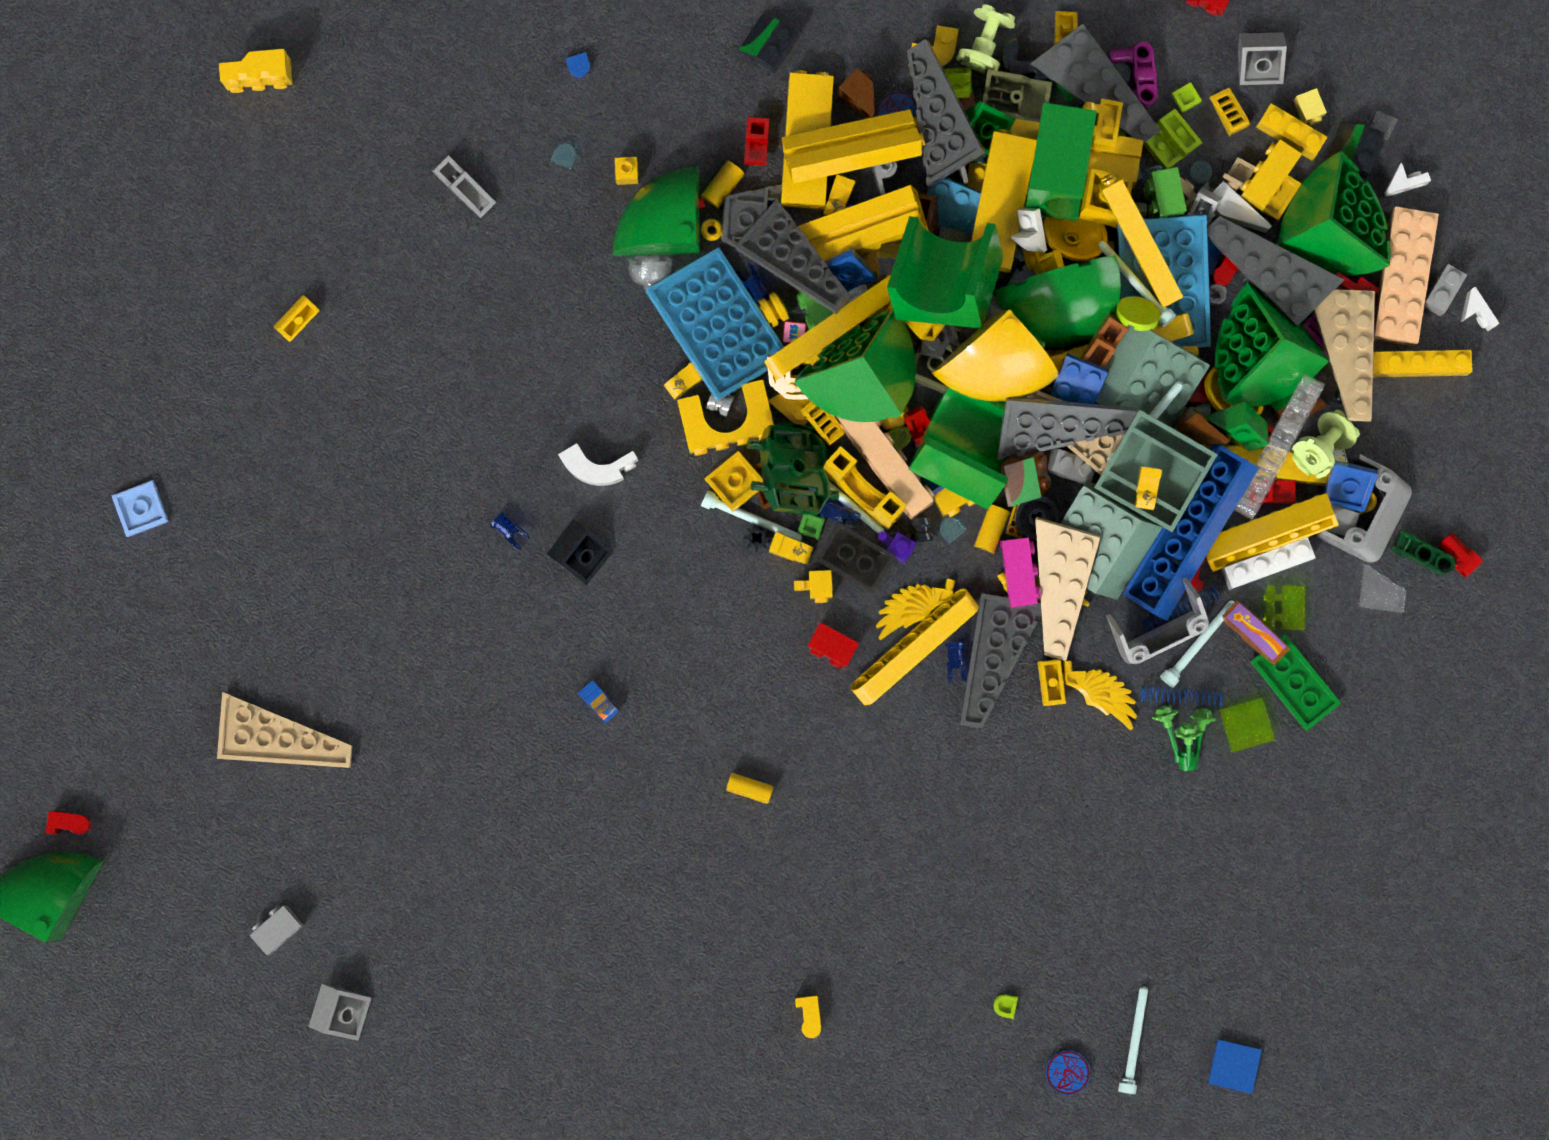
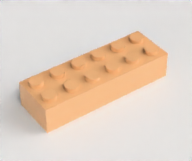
(1405, 281)
(888, 465)

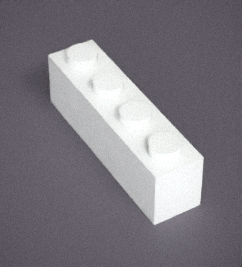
(1268, 563)

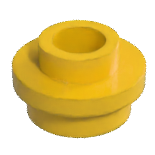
(711, 223)

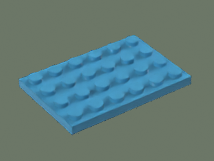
(1185, 252)
(716, 323)

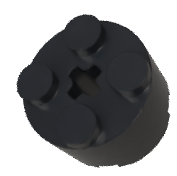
(1024, 523)

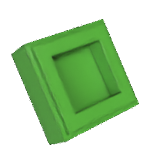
(811, 526)

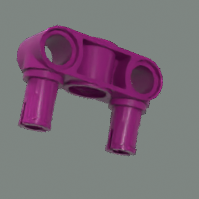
(1143, 70)

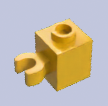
(819, 585)

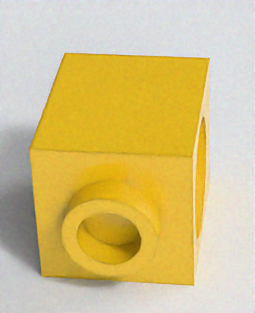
(626, 170)

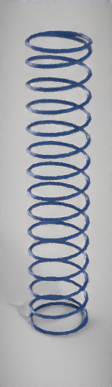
(1213, 591)
(1220, 693)

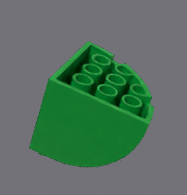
(662, 217)
(1337, 221)
(1066, 302)
(1262, 352)
(864, 372)
(46, 892)

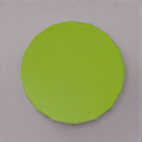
(1138, 313)

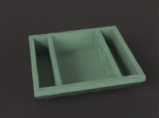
(1146, 369)
(1160, 447)
(1123, 538)

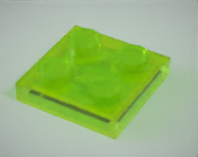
(1246, 725)

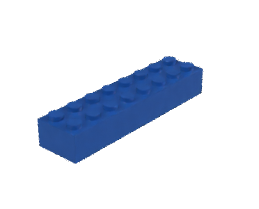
(1180, 553)

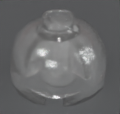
(649, 270)

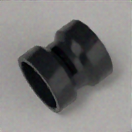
(921, 529)

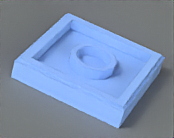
(140, 508)

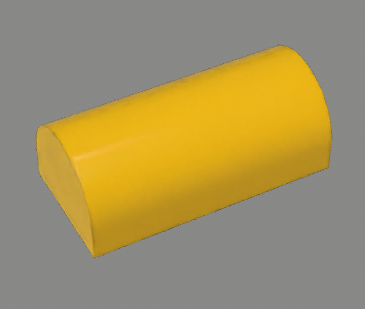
(723, 184)
(296, 318)
(992, 529)
(1051, 682)
(749, 788)

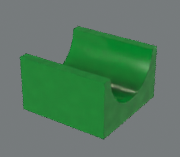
(1061, 161)
(944, 278)
(962, 448)

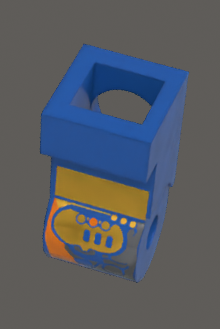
(598, 701)

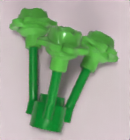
(1188, 731)

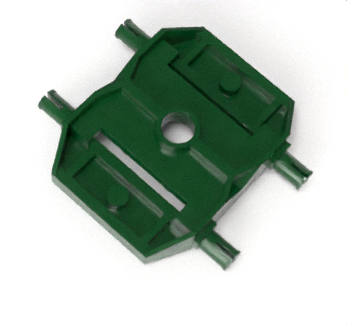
(779, 450)

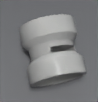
(723, 405)

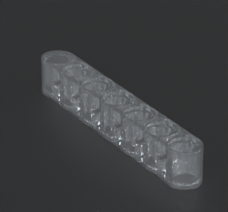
(1280, 445)

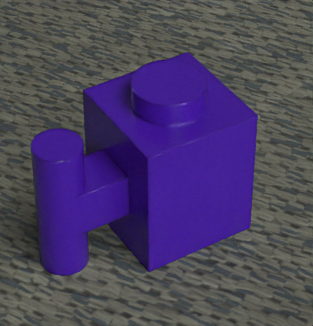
(898, 546)

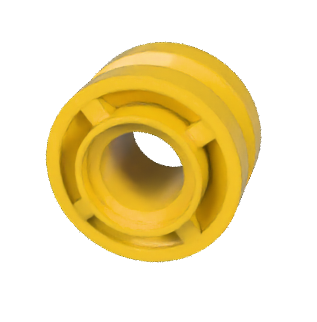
(773, 309)

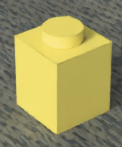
(1310, 107)

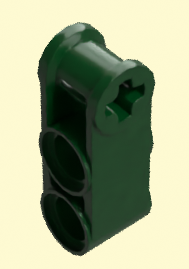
(1412, 547)

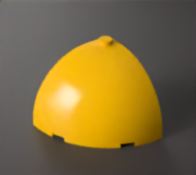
(998, 362)

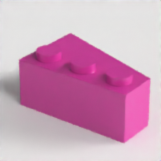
(1020, 572)

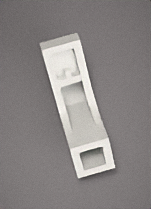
(596, 474)

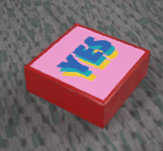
(792, 331)

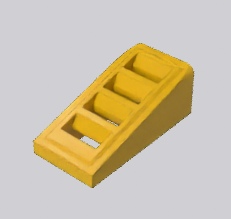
(1231, 129)
(832, 436)

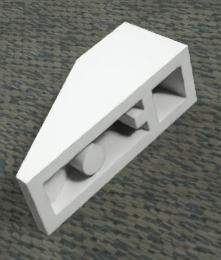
(1238, 210)

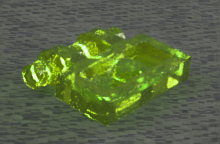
(1292, 607)

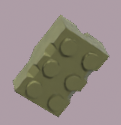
(1016, 95)

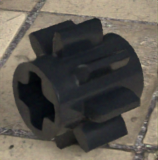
(757, 532)

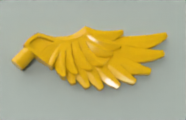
(912, 606)
(1101, 692)

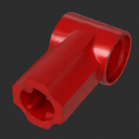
(1465, 558)

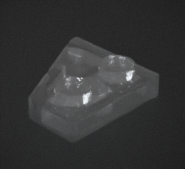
(1380, 593)

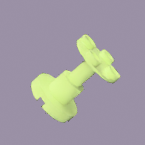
(981, 53)
(1315, 454)

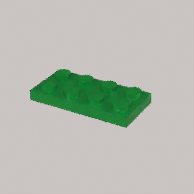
(1297, 686)

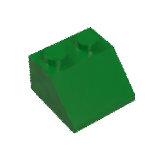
(986, 121)
(1241, 426)

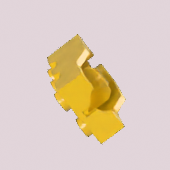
(257, 71)

